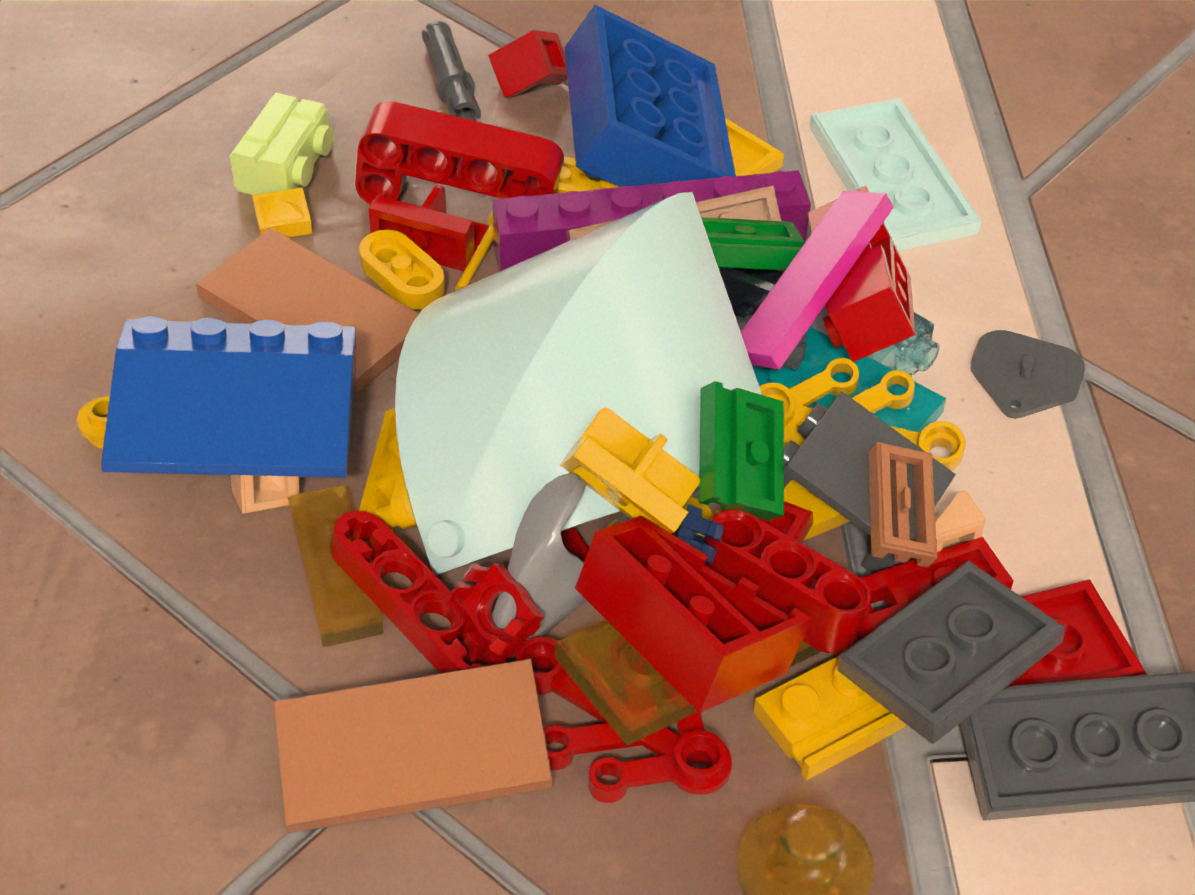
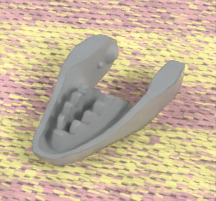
(541, 559)

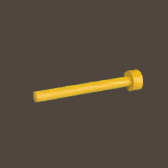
(477, 256)

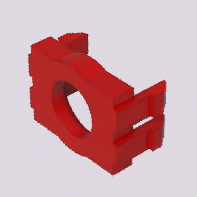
(479, 601)

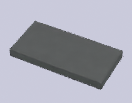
(1084, 745)

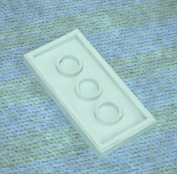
(889, 154)

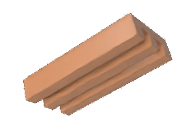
(897, 540)

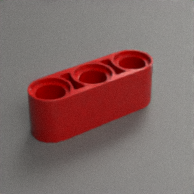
(792, 578)

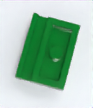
(753, 242)
(741, 451)

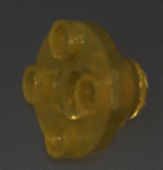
(804, 853)

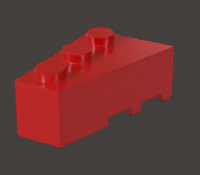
(873, 300)
(686, 618)

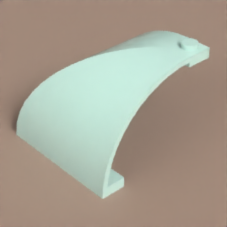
(525, 359)

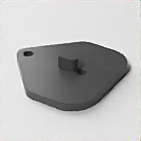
(1026, 372)

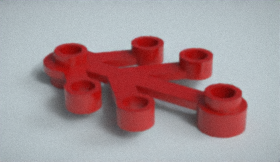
(673, 750)

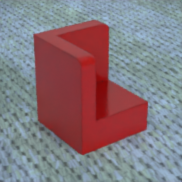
(529, 61)

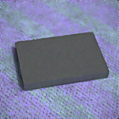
(950, 651)

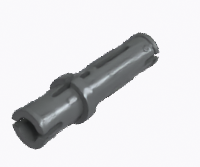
(453, 84)

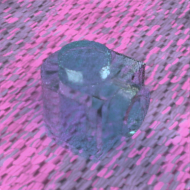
(912, 353)

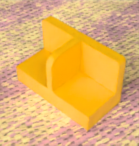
(632, 471)

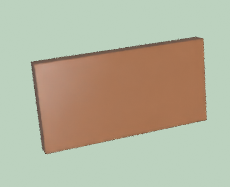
(297, 287)
(410, 745)

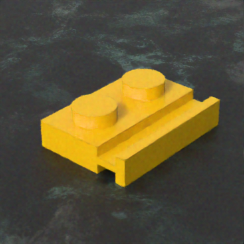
(823, 718)

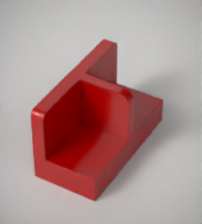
(442, 236)

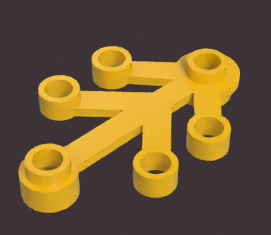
(873, 399)

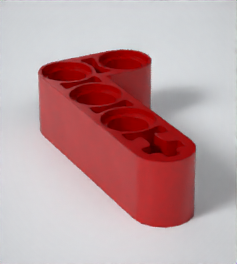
(451, 152)

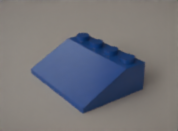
(643, 106)
(231, 398)

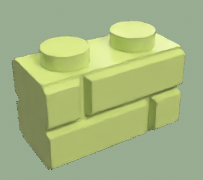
(281, 146)

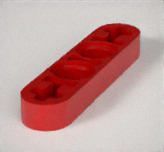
(407, 605)

